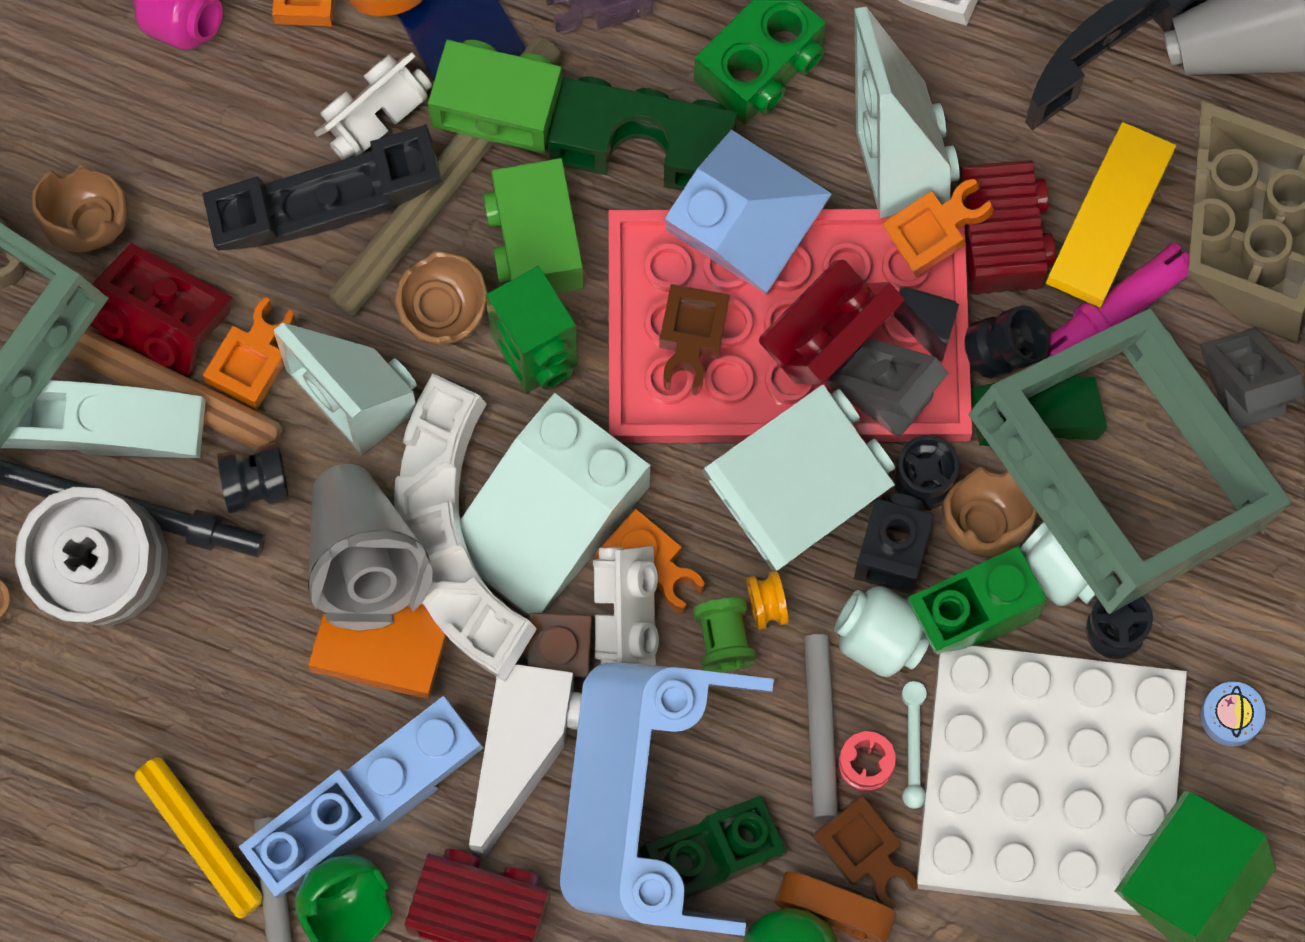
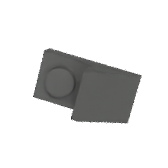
(1251, 377)
(889, 382)

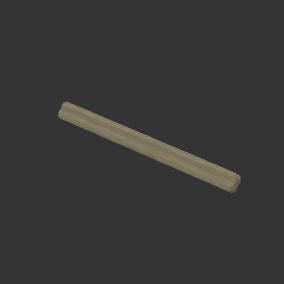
(414, 215)

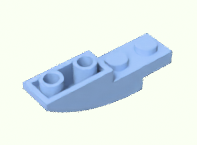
(363, 799)

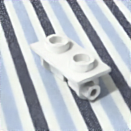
(355, 120)
(629, 582)

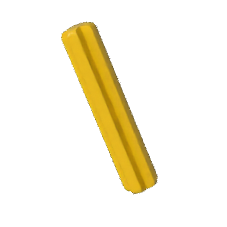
(199, 837)

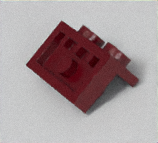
(158, 308)
(828, 323)

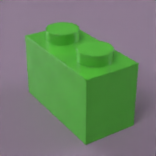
(495, 95)
(535, 224)

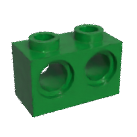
(748, 45)
(533, 330)

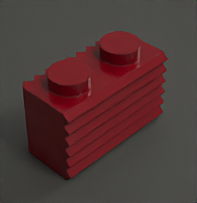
(1010, 245)
(474, 905)

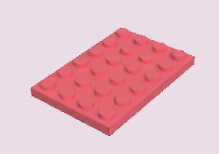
(745, 383)

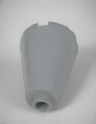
(1239, 37)
(362, 553)

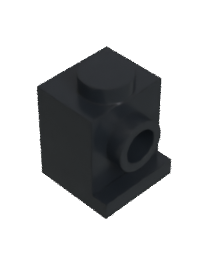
(888, 562)

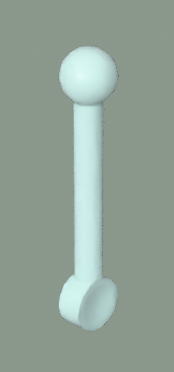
(914, 696)

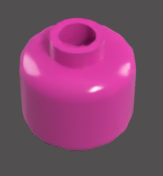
(179, 22)

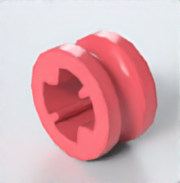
(848, 758)

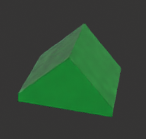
(1198, 872)

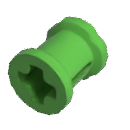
(724, 635)

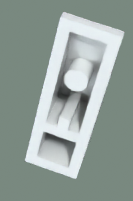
(521, 744)

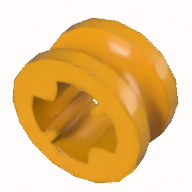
(767, 600)

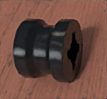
(1128, 642)

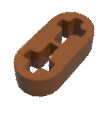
(838, 907)

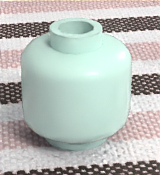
(1054, 569)
(880, 631)

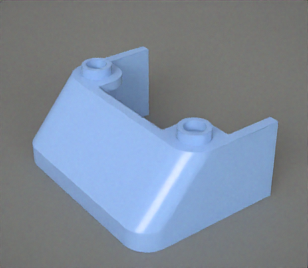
(608, 787)

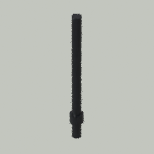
(200, 528)

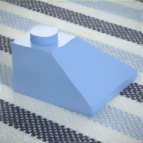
(746, 211)

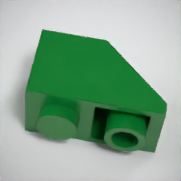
(979, 603)

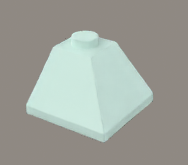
(348, 383)

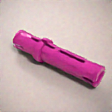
(1124, 299)

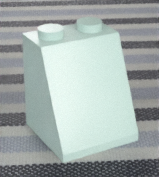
(800, 476)

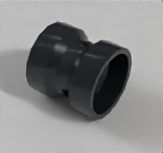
(1007, 341)
(932, 461)
(253, 477)

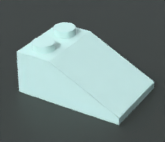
(897, 123)
(550, 505)

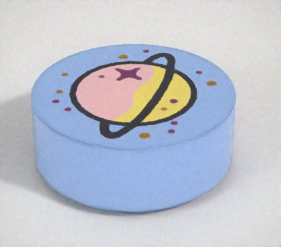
(1232, 714)

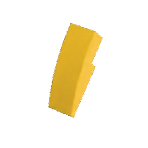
(1111, 214)

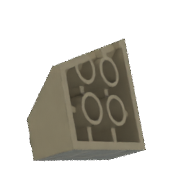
(1250, 220)

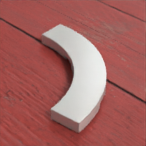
(429, 505)

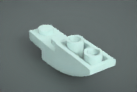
(112, 421)

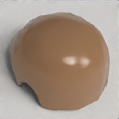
(79, 209)
(441, 298)
(988, 513)

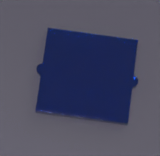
(458, 20)

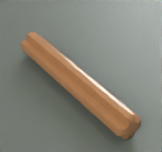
(138, 371)

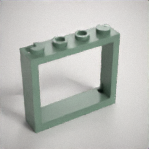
(44, 333)
(1070, 504)

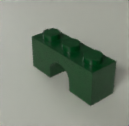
(598, 118)

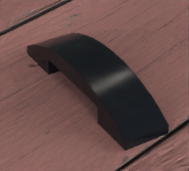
(1101, 31)
(326, 196)

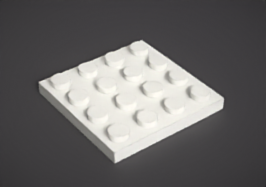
(1046, 775)

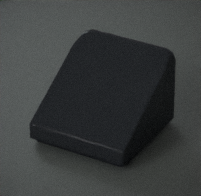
(927, 319)

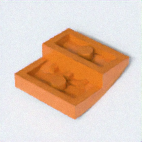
(392, 658)

